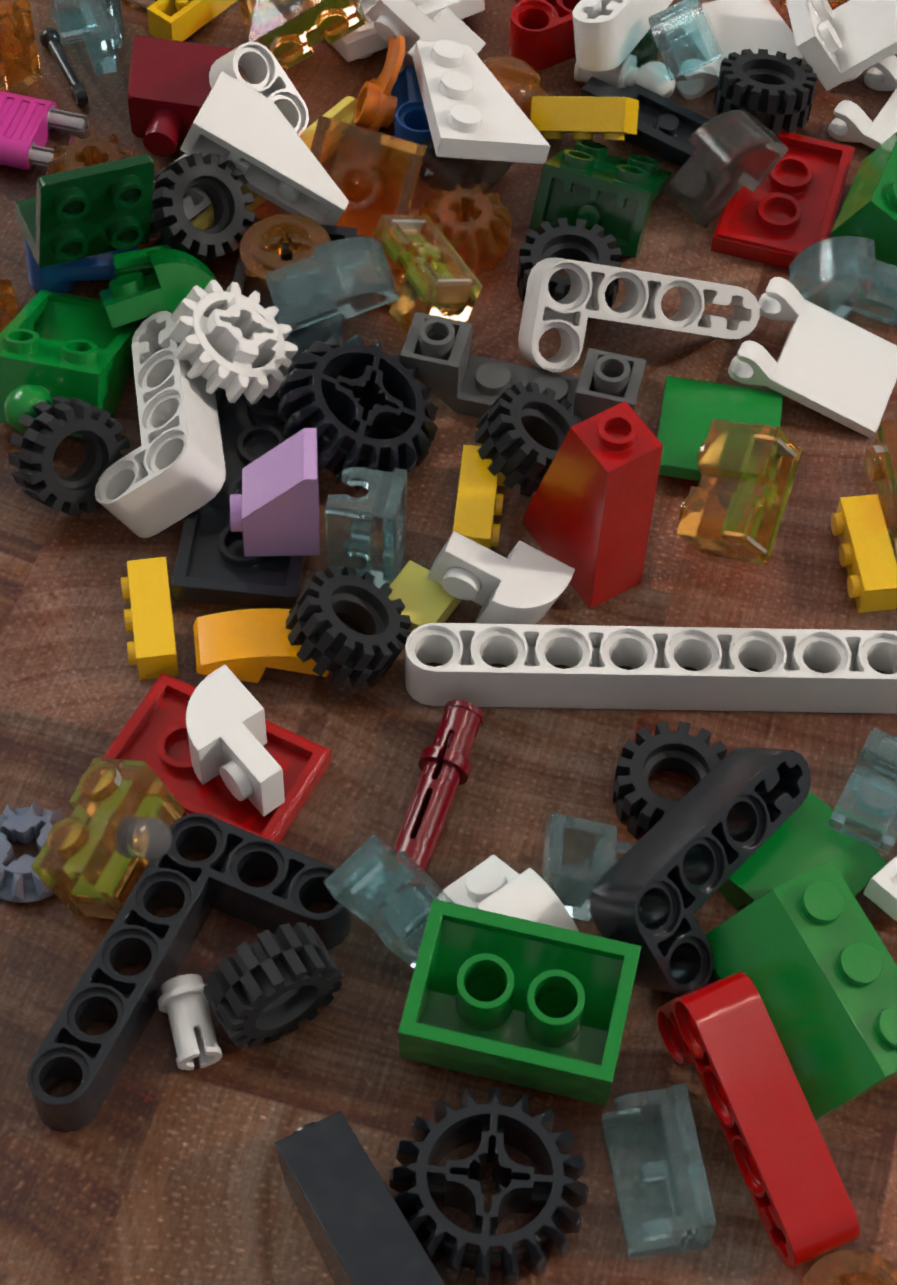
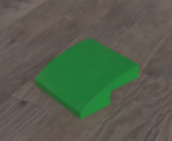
(689, 411)
(798, 847)

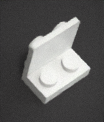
(845, 39)

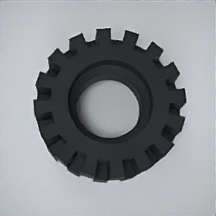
(768, 87)
(225, 197)
(572, 244)
(524, 434)
(42, 440)
(319, 628)
(653, 754)
(272, 984)

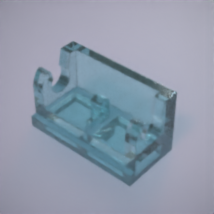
(369, 529)
(658, 1173)

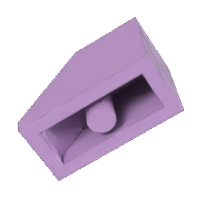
(280, 500)

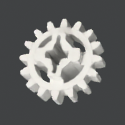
(229, 338)

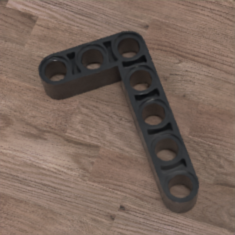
(164, 945)

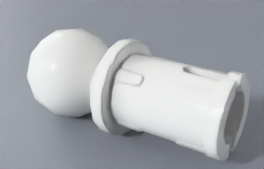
(650, 76)

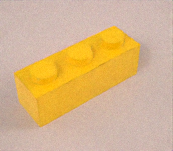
(182, 18)
(584, 117)
(478, 499)
(866, 553)
(150, 618)

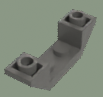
(473, 383)

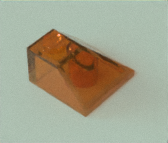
(370, 169)

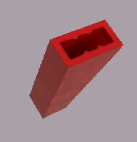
(599, 502)

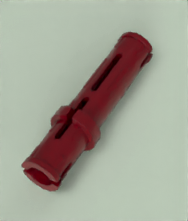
(443, 770)

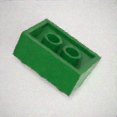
(821, 983)
(518, 1002)

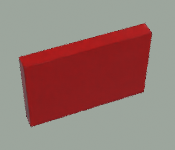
(789, 207)
(160, 738)

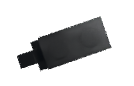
(661, 122)

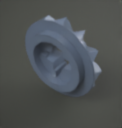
(17, 878)

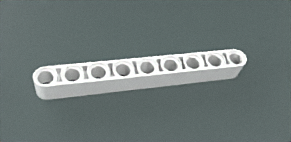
(657, 661)

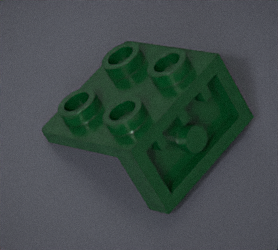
(600, 189)
(89, 210)

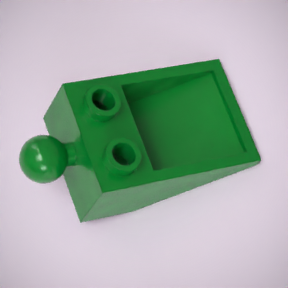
(66, 350)

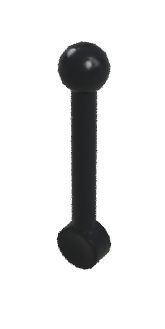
(50, 39)

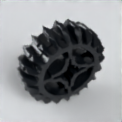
(361, 403)
(516, 1185)

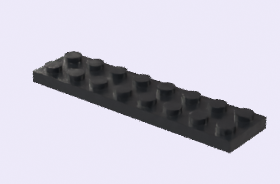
(209, 555)

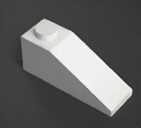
(266, 149)

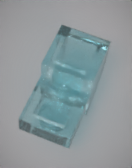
(94, 23)
(684, 37)
(846, 278)
(340, 279)
(870, 797)
(576, 857)
(387, 894)

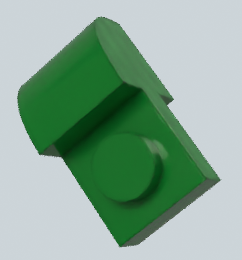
(138, 297)

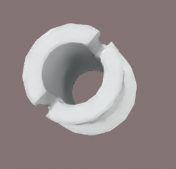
(190, 1021)

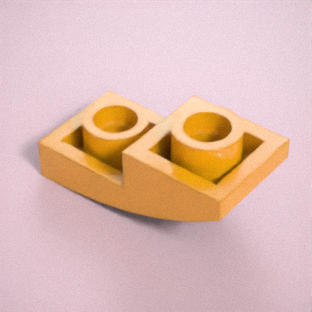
(247, 643)

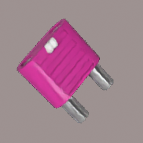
(27, 126)

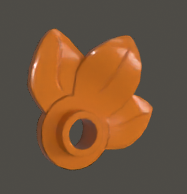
(375, 103)

